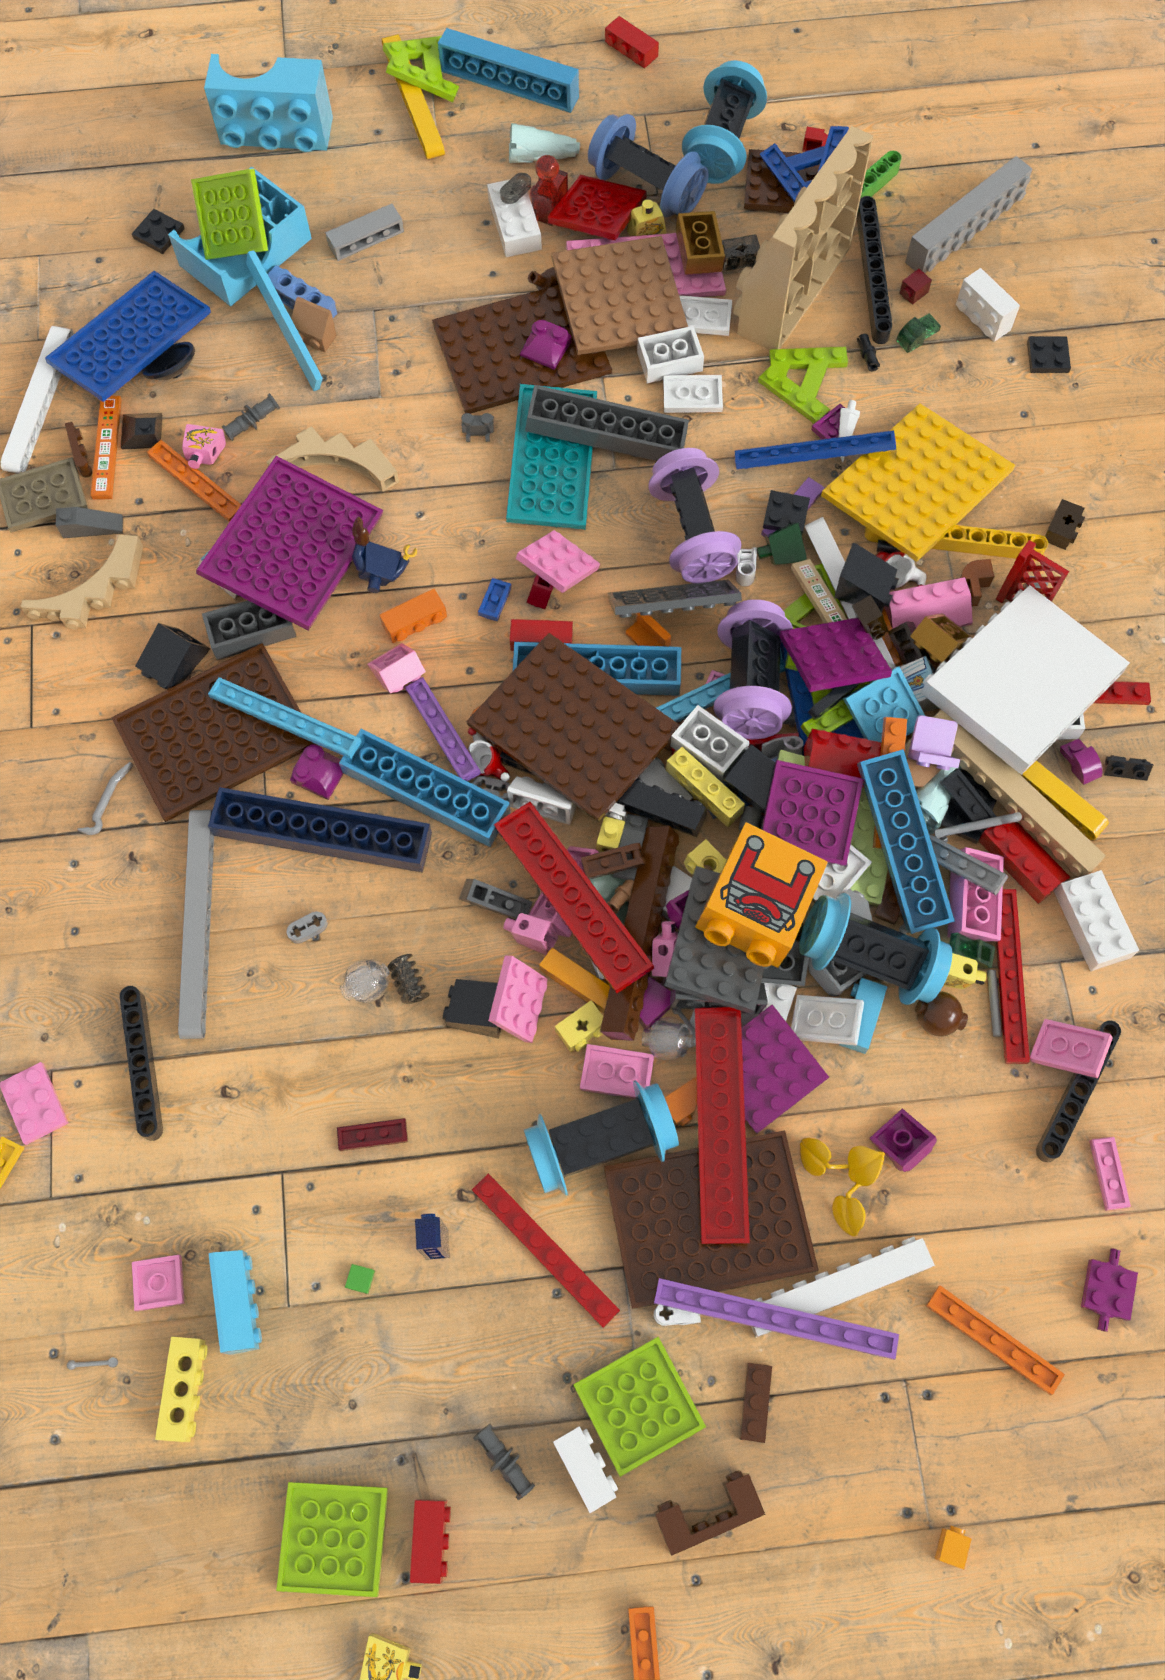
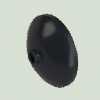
(171, 362)

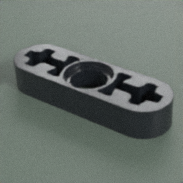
(831, 700)

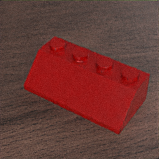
(838, 752)
(1024, 859)

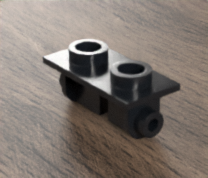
(1132, 769)

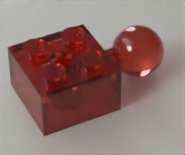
(549, 189)

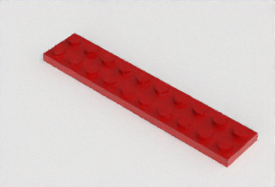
(574, 897)
(721, 1126)

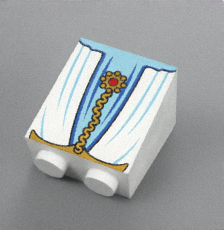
(915, 675)

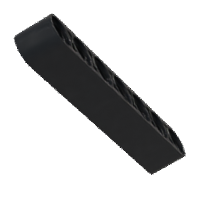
(145, 1072)
(1075, 1101)

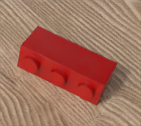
(631, 42)
(536, 630)
(429, 1541)

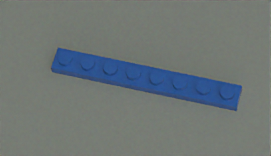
(815, 450)

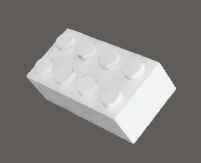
(514, 222)
(1096, 920)

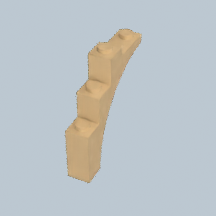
(337, 451)
(97, 592)

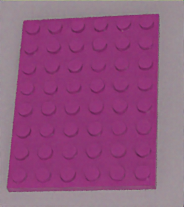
(288, 543)

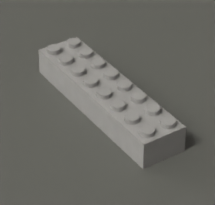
(969, 215)

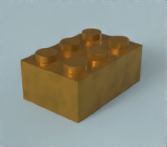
(700, 242)
(939, 637)

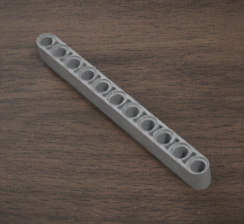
(196, 927)

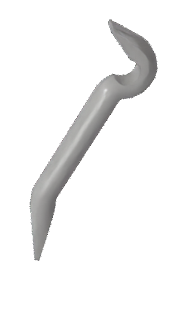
(96, 817)
(976, 825)

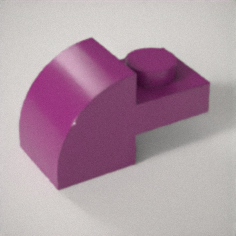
(1084, 761)

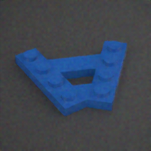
(786, 168)

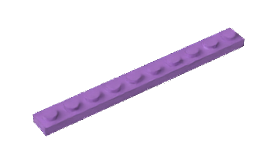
(777, 1319)

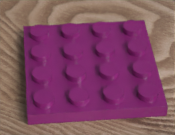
(835, 654)
(813, 810)
(775, 1068)

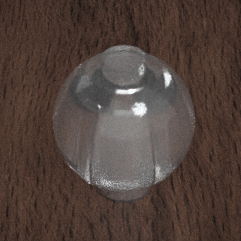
(365, 980)
(668, 1039)

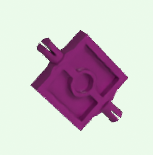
(1109, 1290)

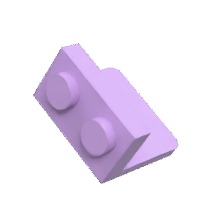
(933, 742)

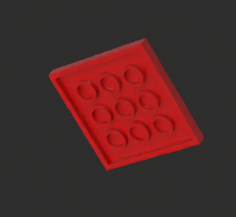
(597, 207)

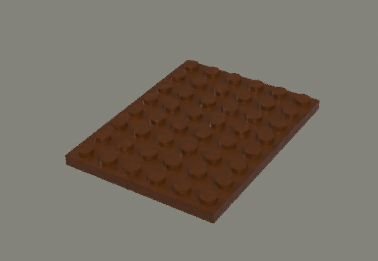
(486, 345)
(573, 726)
(197, 744)
(660, 1222)

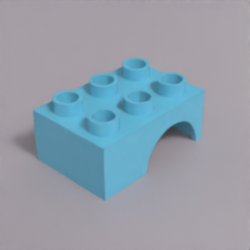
(273, 110)
(229, 276)

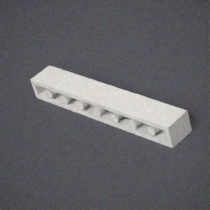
(853, 1280)

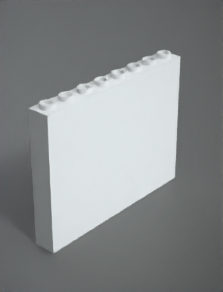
(1024, 678)

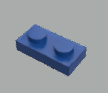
(494, 599)

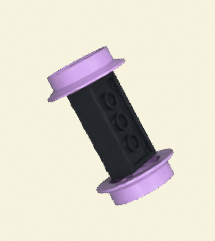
(683, 479)
(754, 702)

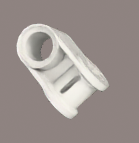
(746, 564)
(677, 1317)

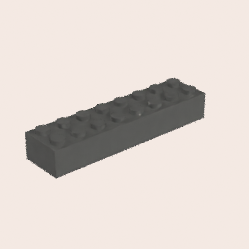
(604, 424)

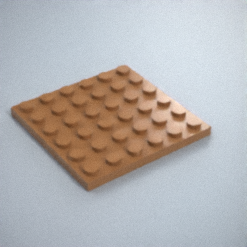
(618, 293)

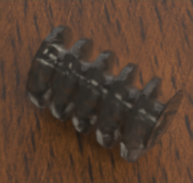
(406, 980)

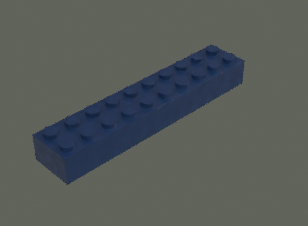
(320, 829)

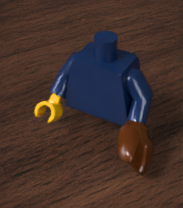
(375, 562)

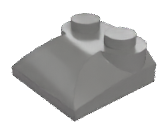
(835, 977)

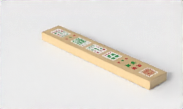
(817, 591)

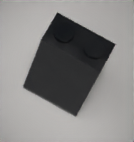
(866, 576)
(170, 656)
(752, 778)
(471, 1007)

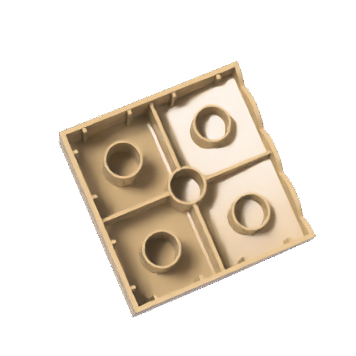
(804, 246)

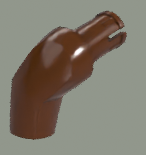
(545, 280)

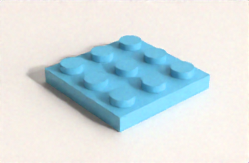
(883, 699)

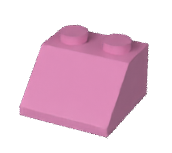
(397, 668)

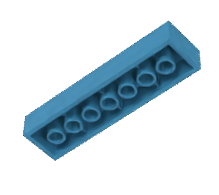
(509, 70)
(639, 668)
(426, 788)
(905, 842)

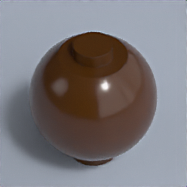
(941, 1015)

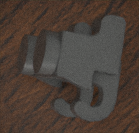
(477, 425)

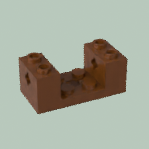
(743, 1502)

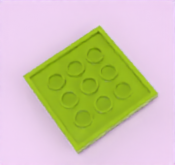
(229, 214)
(639, 1406)
(332, 1539)

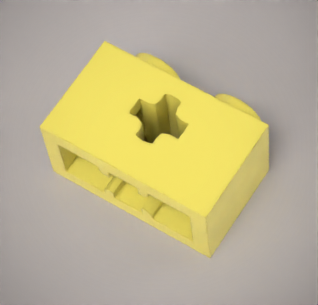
(568, 1028)

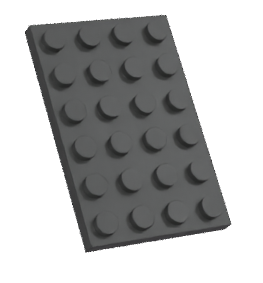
(672, 597)
(707, 969)

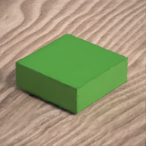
(360, 1279)

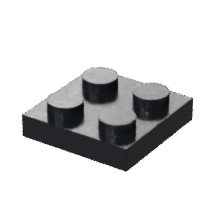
(155, 229)
(1048, 354)
(784, 510)

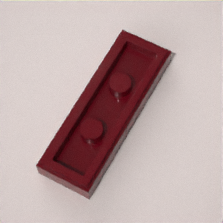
(372, 1134)

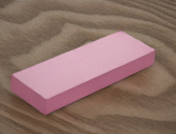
(1109, 1173)

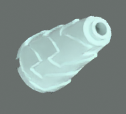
(529, 144)
(934, 800)

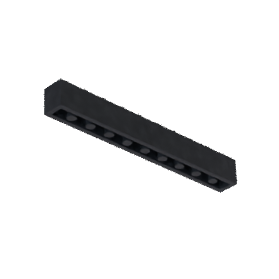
(652, 803)

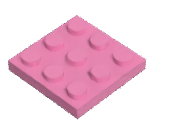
(558, 561)
(518, 999)

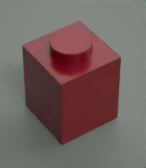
(915, 286)
(540, 593)

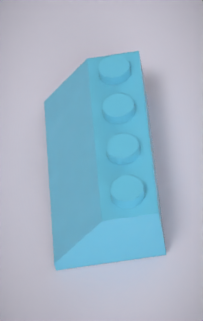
(234, 1302)

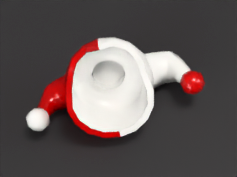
(905, 566)
(487, 757)

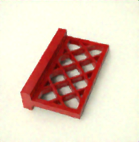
(1019, 574)

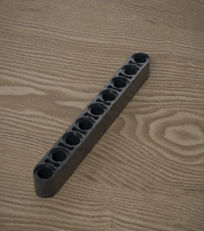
(874, 270)

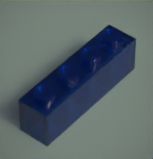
(432, 1237)

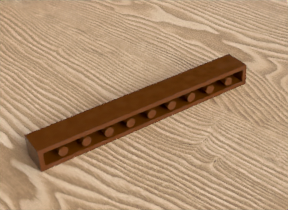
(643, 924)

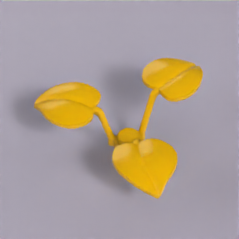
(864, 1169)

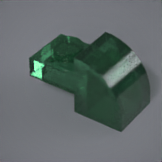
(916, 331)
(973, 949)

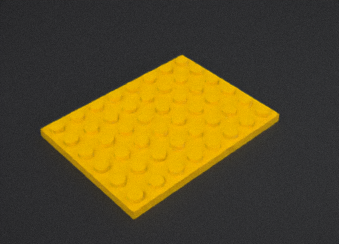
(920, 487)

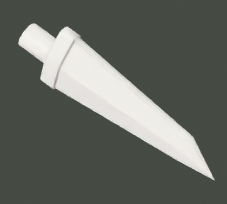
(848, 420)

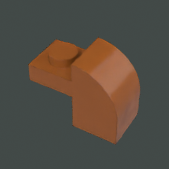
(978, 575)

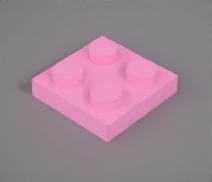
(158, 1283)

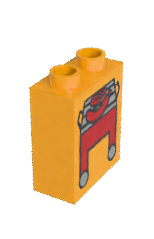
(761, 896)

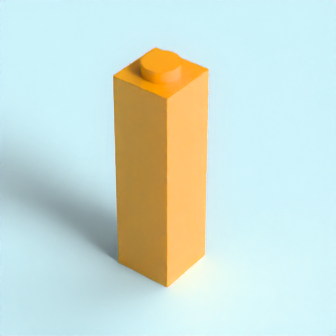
(575, 978)

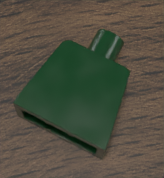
(784, 546)

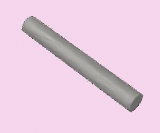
(994, 1003)

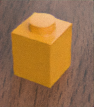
(953, 1547)

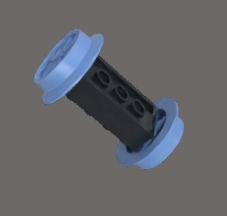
(614, 148)

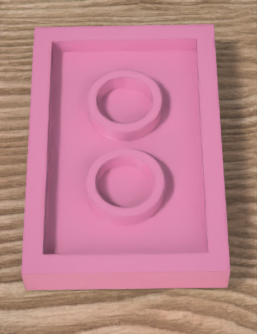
(1071, 1048)
(614, 1070)
(33, 1103)

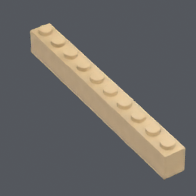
(1020, 796)

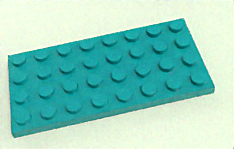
(548, 474)

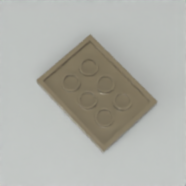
(36, 493)

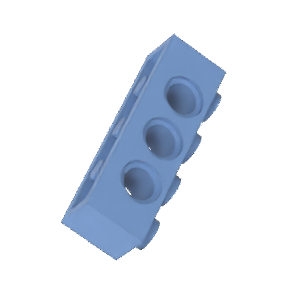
(290, 288)

